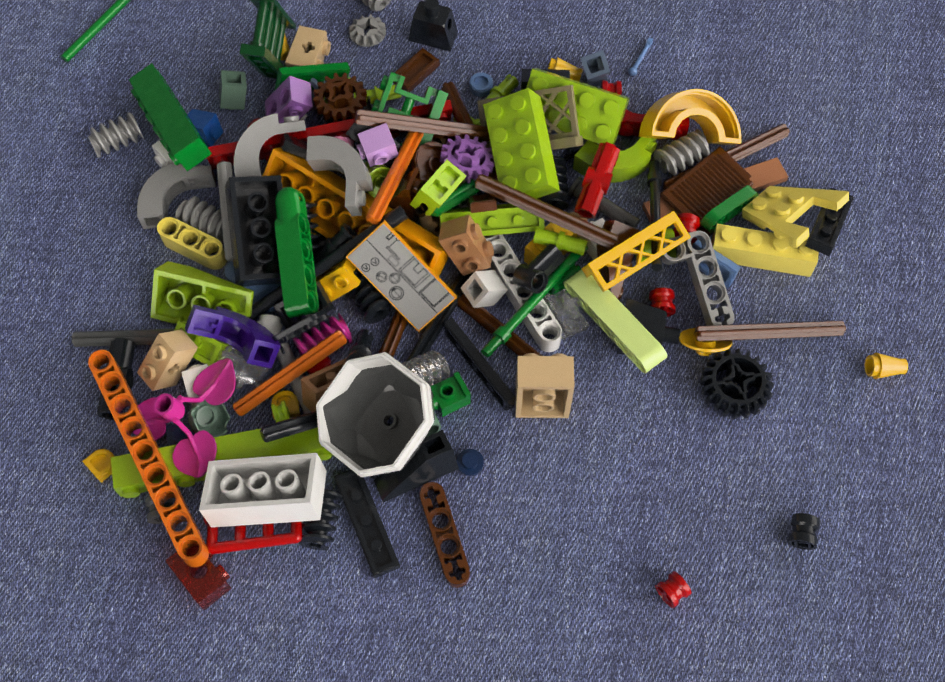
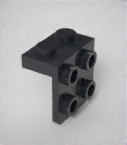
(297, 325)

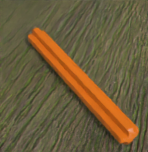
(393, 177)
(289, 373)

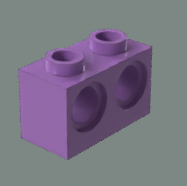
(290, 99)

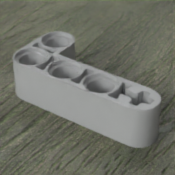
(702, 282)

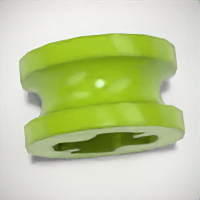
(280, 412)

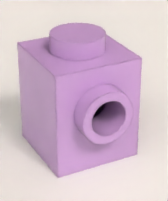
(377, 145)

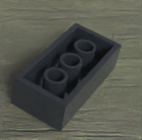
(252, 228)

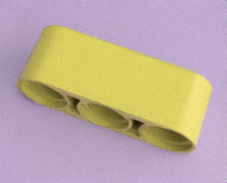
(186, 234)

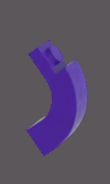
(237, 330)

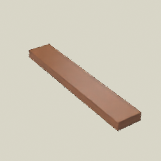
(762, 175)

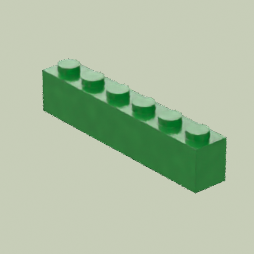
(168, 118)

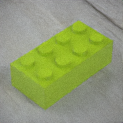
(597, 109)
(521, 143)

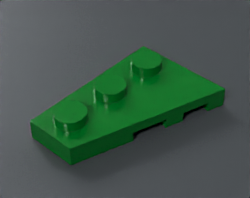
(312, 71)

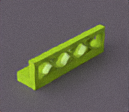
(504, 220)

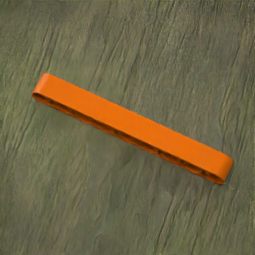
(150, 467)

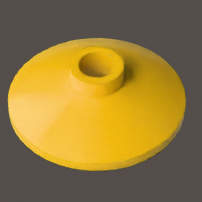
(702, 348)

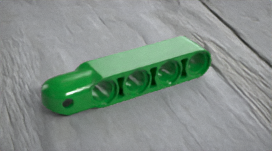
(295, 254)

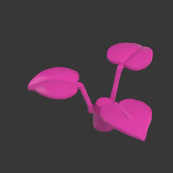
(192, 454)

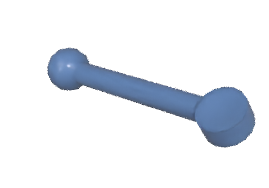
(632, 71)

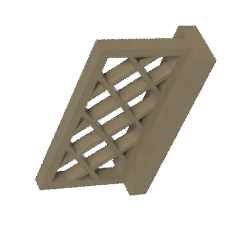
(559, 140)

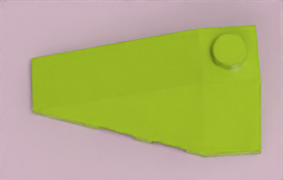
(182, 286)

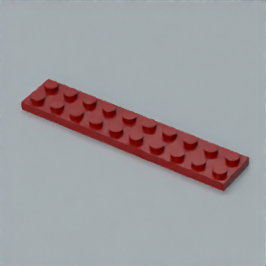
(226, 151)

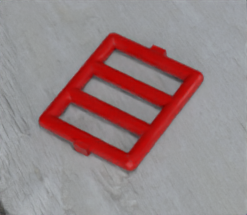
(241, 543)

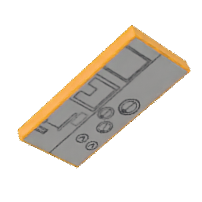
(401, 276)

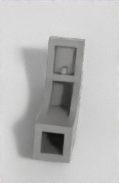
(250, 143)
(337, 155)
(165, 186)

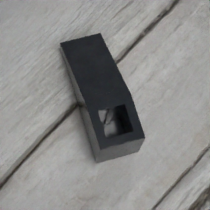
(430, 462)

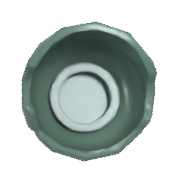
(208, 418)

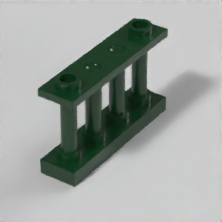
(268, 38)

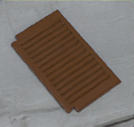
(707, 184)

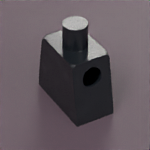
(433, 25)
(654, 321)

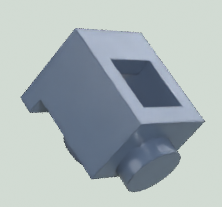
(595, 67)

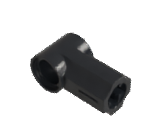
(535, 275)

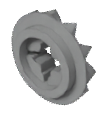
(374, 35)

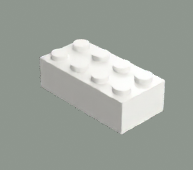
(263, 490)

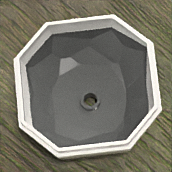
(357, 411)

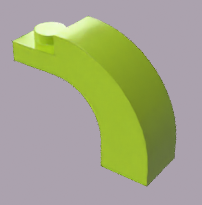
(629, 163)

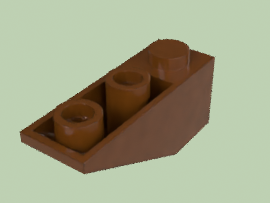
(405, 193)
(624, 233)

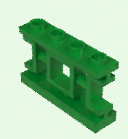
(435, 109)

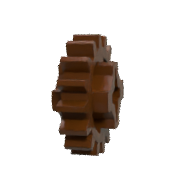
(340, 97)

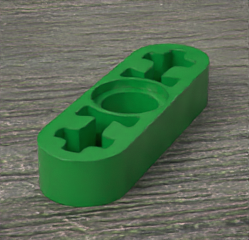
(728, 209)

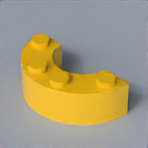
(705, 107)

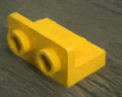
(339, 279)

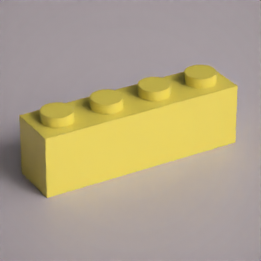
(763, 250)

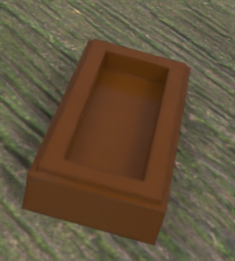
(417, 69)
(481, 203)

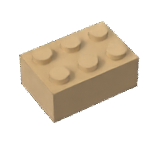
(544, 386)

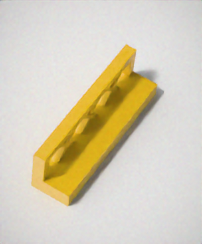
(628, 247)

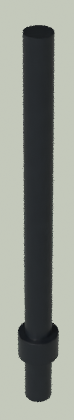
(654, 181)

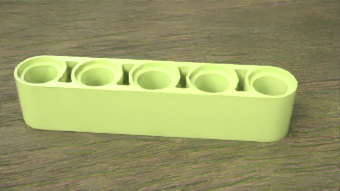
(616, 322)

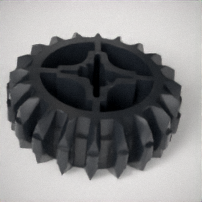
(735, 366)

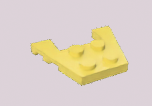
(782, 206)

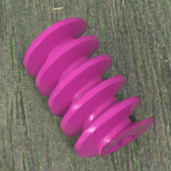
(317, 336)

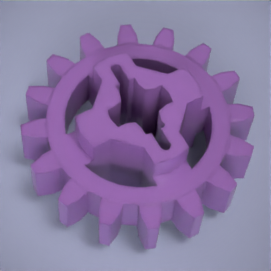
(468, 156)

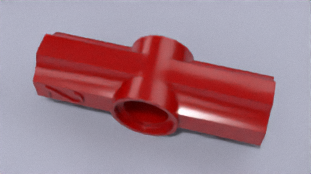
(597, 180)

